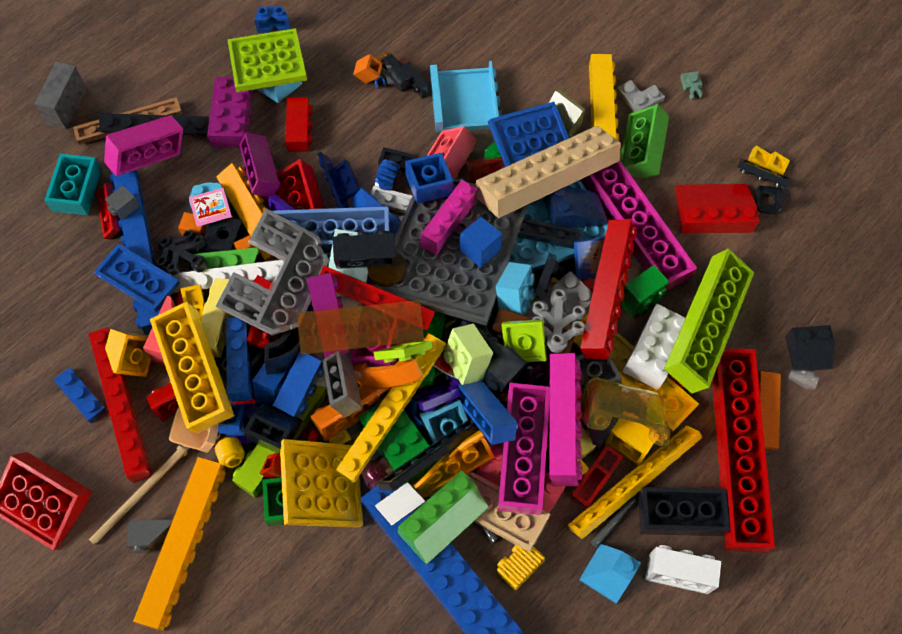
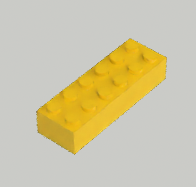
(191, 368)

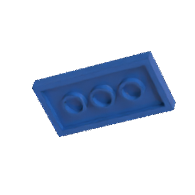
(137, 277)

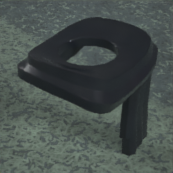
(778, 195)

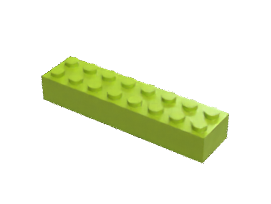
(709, 321)

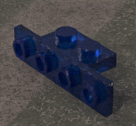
(341, 179)

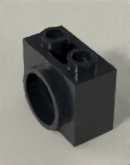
(223, 228)

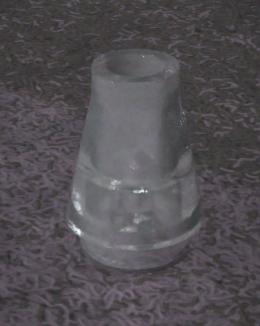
(804, 379)

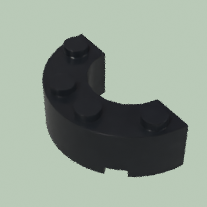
(282, 353)

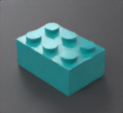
(73, 184)

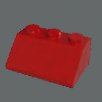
(163, 402)

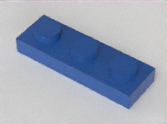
(80, 395)

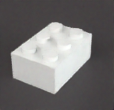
(683, 569)

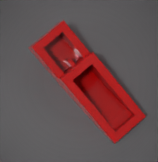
(597, 476)

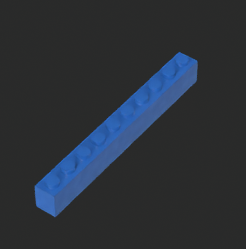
(136, 238)

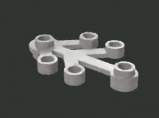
(557, 341)

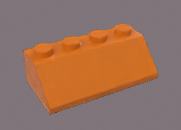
(331, 422)

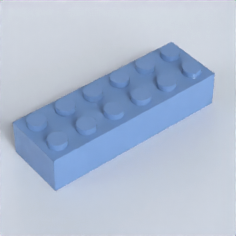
(325, 221)

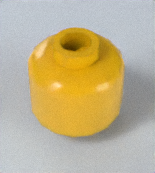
(229, 451)

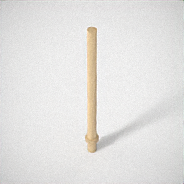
(181, 450)

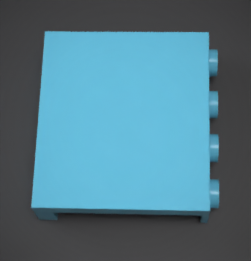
(464, 97)

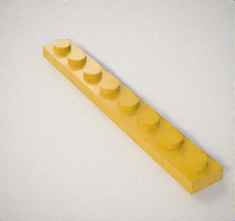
(386, 415)
(634, 481)

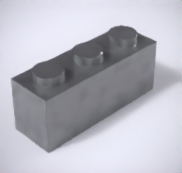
(341, 384)

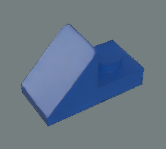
(235, 425)

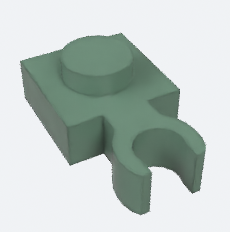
(692, 82)

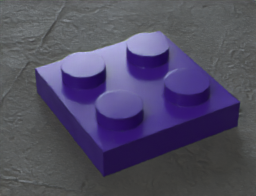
(431, 398)

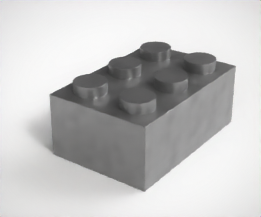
(60, 95)

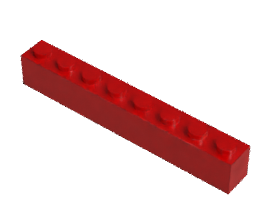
(608, 290)
(121, 412)

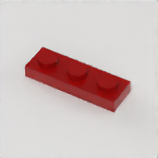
(108, 222)

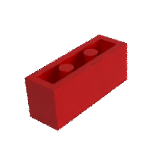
(298, 124)

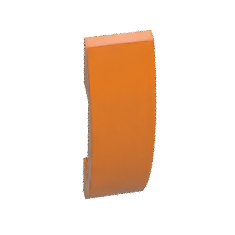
(388, 376)

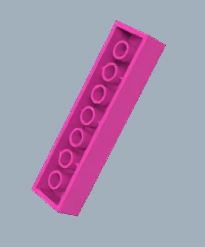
(654, 240)

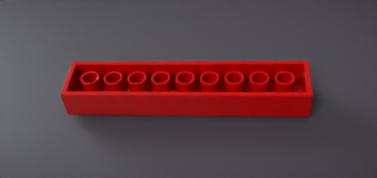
(742, 452)

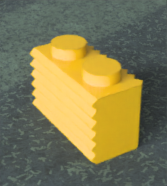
(519, 566)

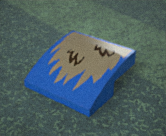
(588, 256)

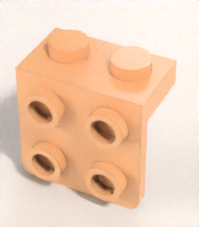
(202, 441)

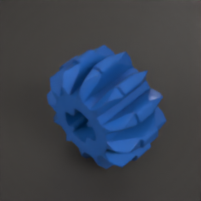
(387, 175)

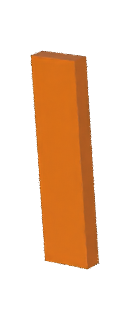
(770, 406)

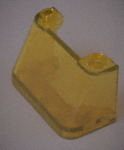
(612, 399)

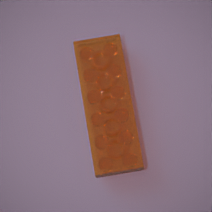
(359, 327)

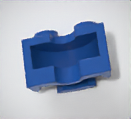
(271, 18)

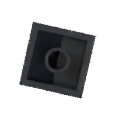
(811, 348)

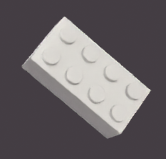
(654, 347)

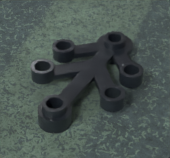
(169, 244)

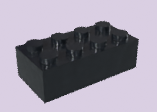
(683, 511)

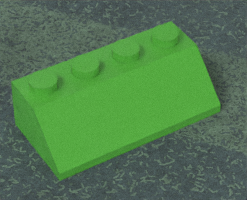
(644, 141)
(443, 517)

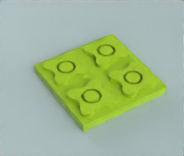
(266, 60)

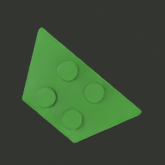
(230, 257)

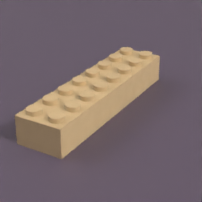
(547, 171)

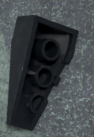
(504, 365)

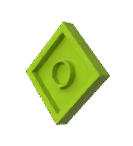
(526, 339)
(403, 351)

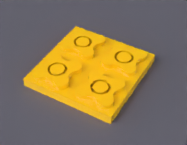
(314, 488)

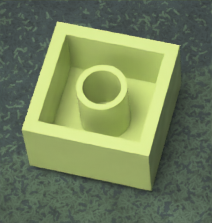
(467, 354)

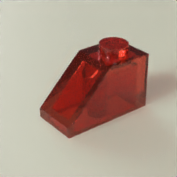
(483, 166)

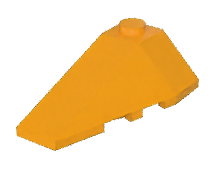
(465, 457)

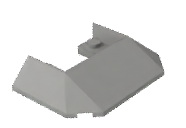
(289, 294)

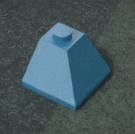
(610, 572)

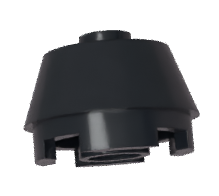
(535, 374)

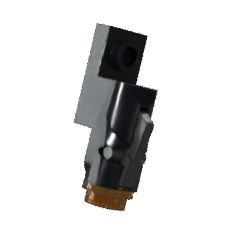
(402, 75)

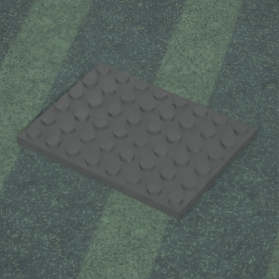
(450, 279)

